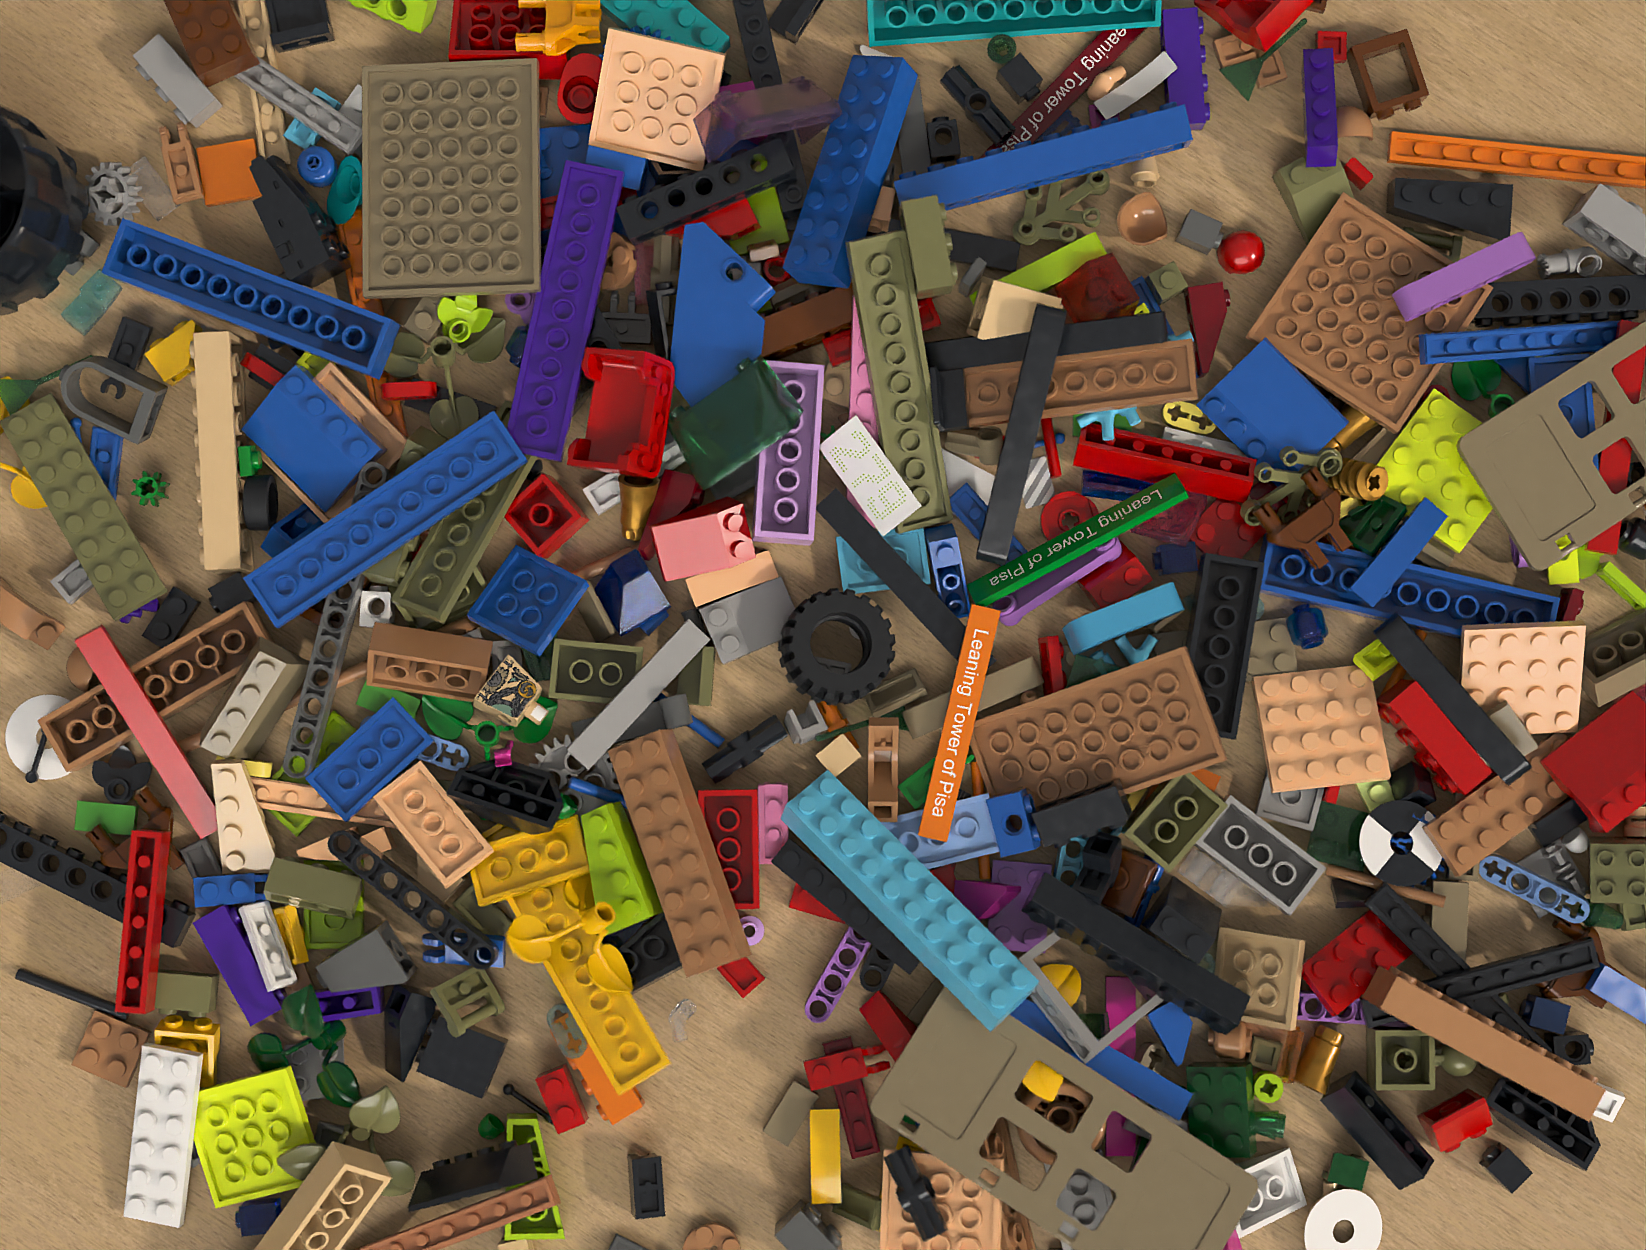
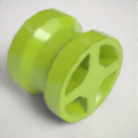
(1264, 1080)

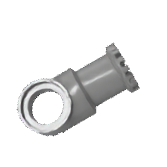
(1569, 263)

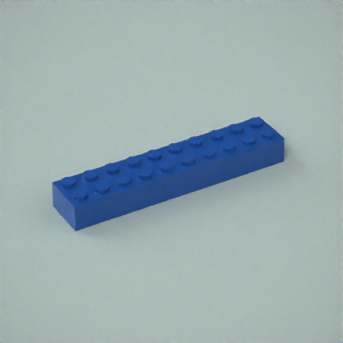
(1052, 159)
(251, 298)
(1421, 595)

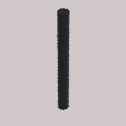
(69, 993)

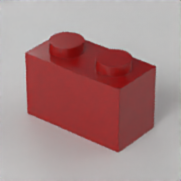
(562, 1098)

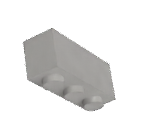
(176, 82)

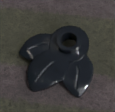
(121, 770)

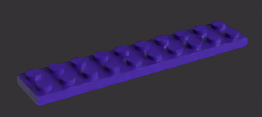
(564, 309)

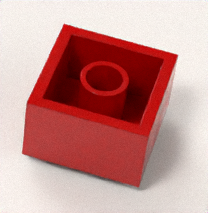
(545, 516)

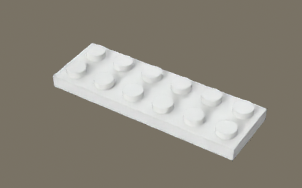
(163, 1134)

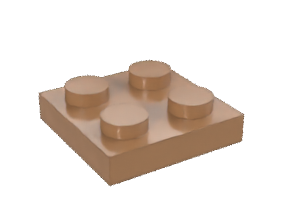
(111, 1048)

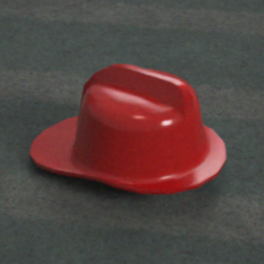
(579, 88)

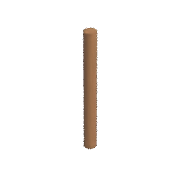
(1374, 882)

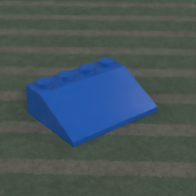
(1271, 406)
(312, 437)

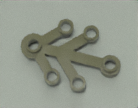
(1058, 211)
(1292, 482)

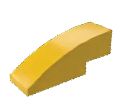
(825, 1156)

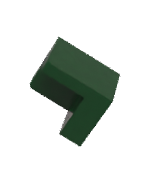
(1347, 1170)

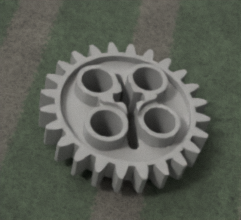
(557, 760)

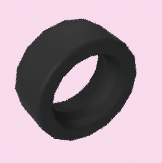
(260, 502)

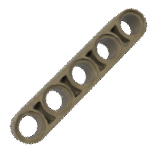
(996, 688)

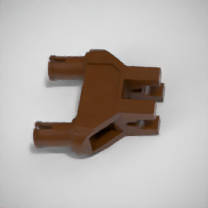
(1311, 524)
(159, 819)
(1575, 984)

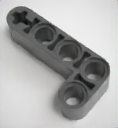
(659, 715)

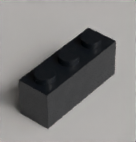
(1082, 814)

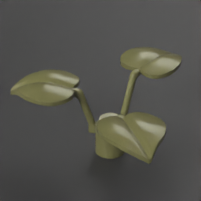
(408, 351)
(371, 1113)

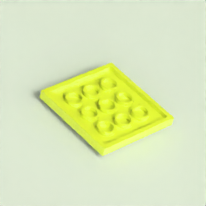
(1427, 464)
(244, 1131)

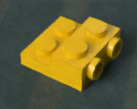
(194, 1036)

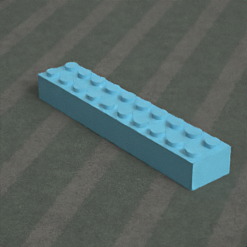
(909, 900)

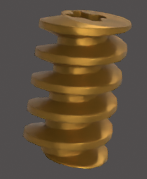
(1360, 480)

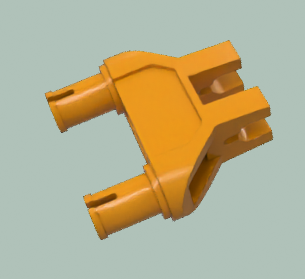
(565, 27)

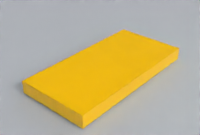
(531, 862)

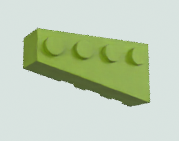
(618, 867)
(546, 1223)

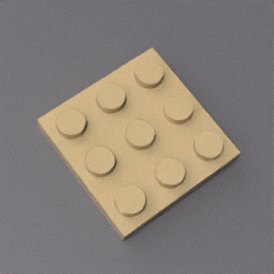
(1266, 970)

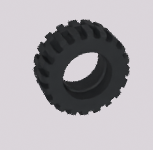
(859, 616)

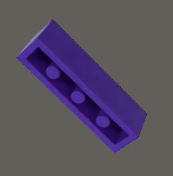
(1181, 41)
(1319, 107)
(235, 959)

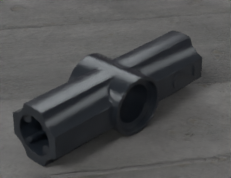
(989, 118)
(745, 749)
(915, 1193)

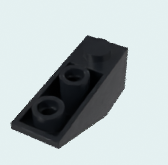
(405, 1023)

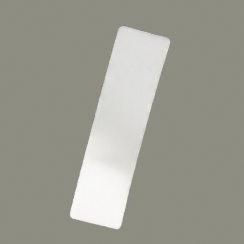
(1136, 86)

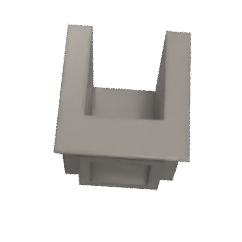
(806, 725)

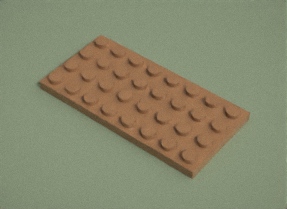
(1123, 725)

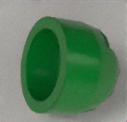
(569, 807)
(490, 1127)

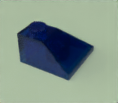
(630, 593)

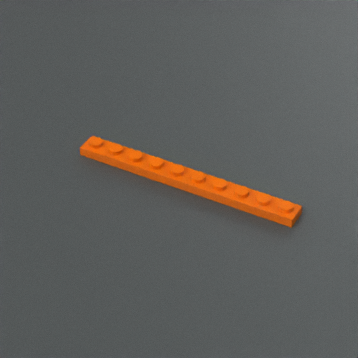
(1517, 159)

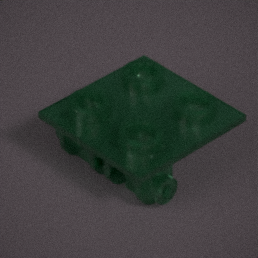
(1337, 836)

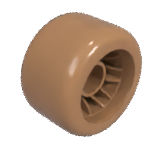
(1068, 1097)

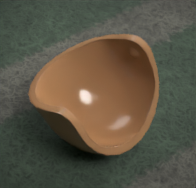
(1353, 122)
(1142, 220)
(79, 670)

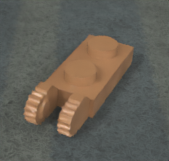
(181, 165)

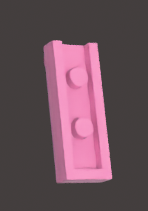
(772, 830)

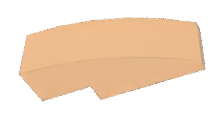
(727, 582)
(380, 839)

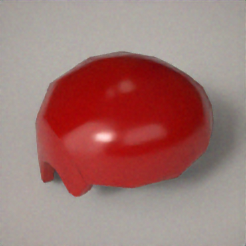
(1241, 252)

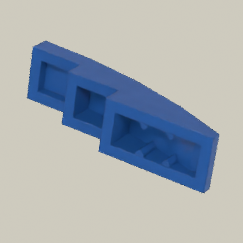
(1398, 552)

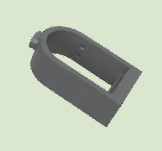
(147, 410)

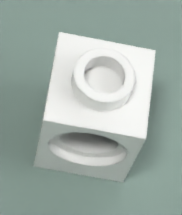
(367, 617)

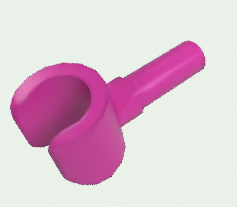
(503, 755)

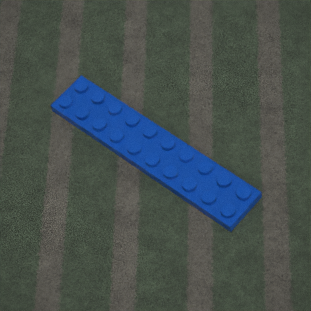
(385, 519)

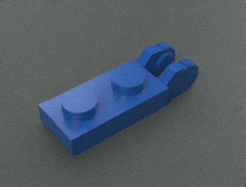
(227, 889)
(450, 957)

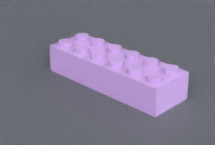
(789, 467)

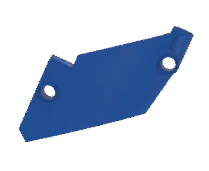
(713, 314)

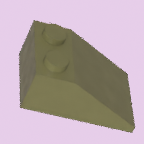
(1311, 193)

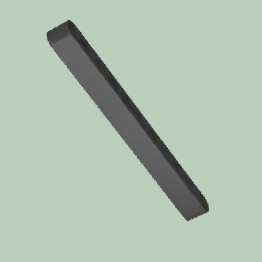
(320, 661)

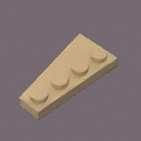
(240, 821)

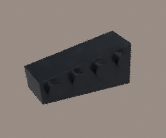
(1459, 207)
(651, 954)

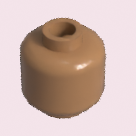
(1232, 1045)

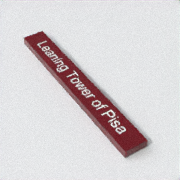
(1070, 85)

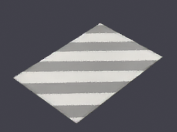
(1038, 485)

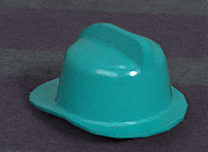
(345, 190)

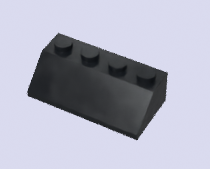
(474, 1175)

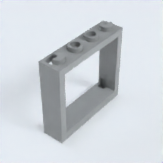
(1064, 1017)

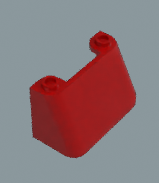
(625, 412)

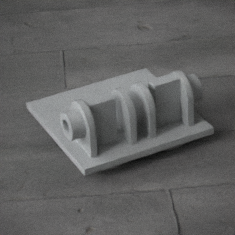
(1556, 865)
(307, 1064)

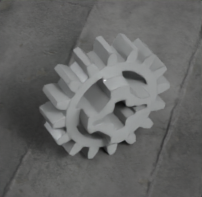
(112, 193)

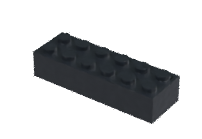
(1223, 633)

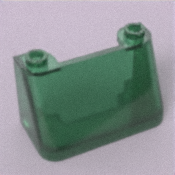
(734, 422)

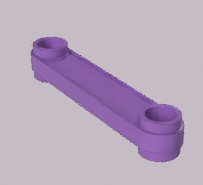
(1032, 595)

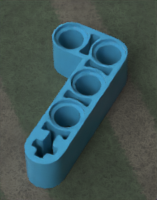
(1122, 618)

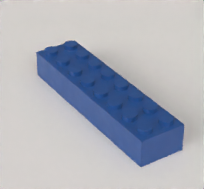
(850, 169)

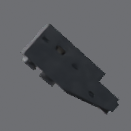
(297, 225)

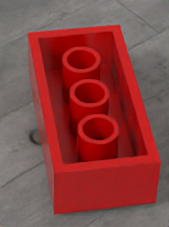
(1432, 737)
(734, 830)

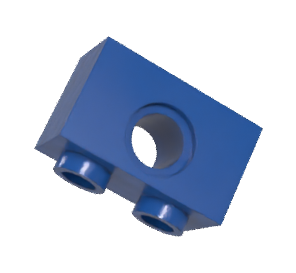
(1008, 838)

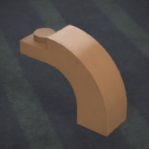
(27, 619)
(883, 768)

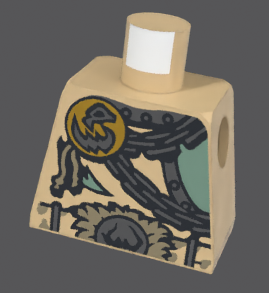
(511, 695)

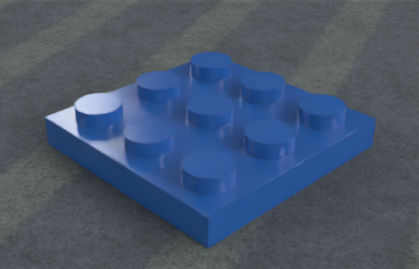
(527, 600)

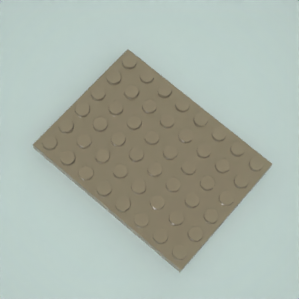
(451, 179)

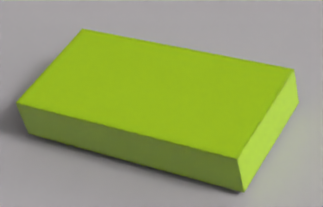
(1622, 585)

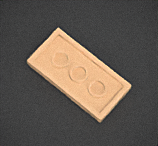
(433, 824)

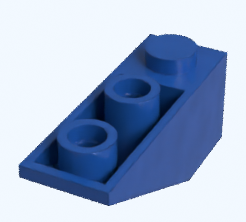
(948, 568)

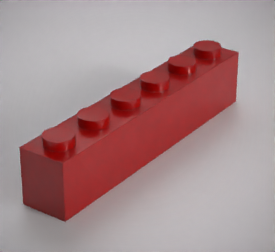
(1155, 458)
(142, 921)

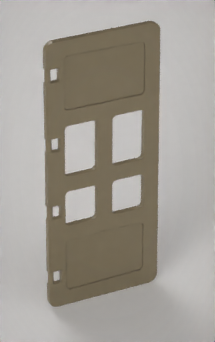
(1545, 475)
(965, 1078)

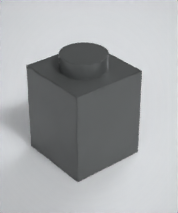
(1200, 232)

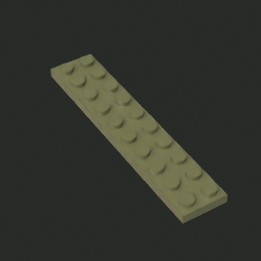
(899, 371)

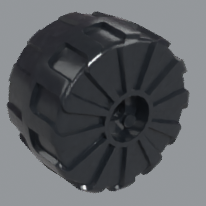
(38, 211)

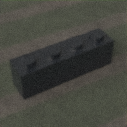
(1377, 1130)

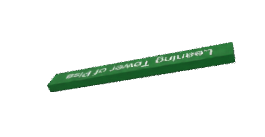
(1077, 541)

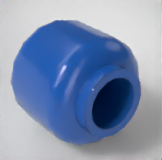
(325, 169)

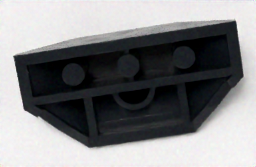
(509, 795)
(1544, 1123)

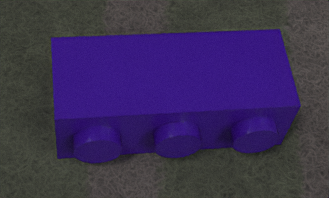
(351, 1003)

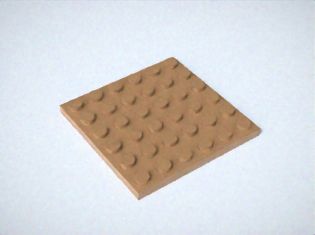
(1340, 317)

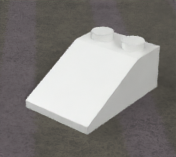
(1277, 1191)

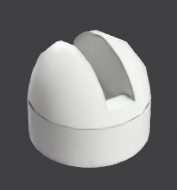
(1576, 840)

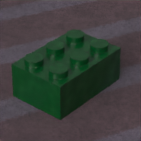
(1223, 1107)

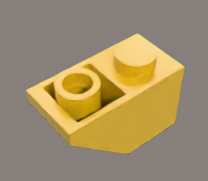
(172, 355)

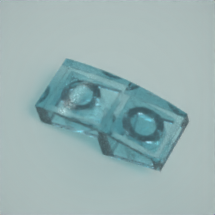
(92, 303)

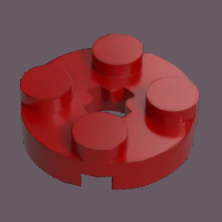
(1058, 506)

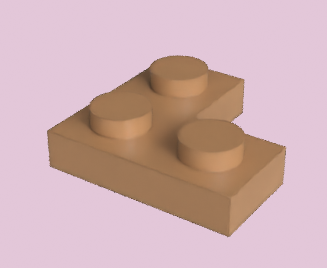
(1233, 51)

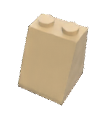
(1005, 309)

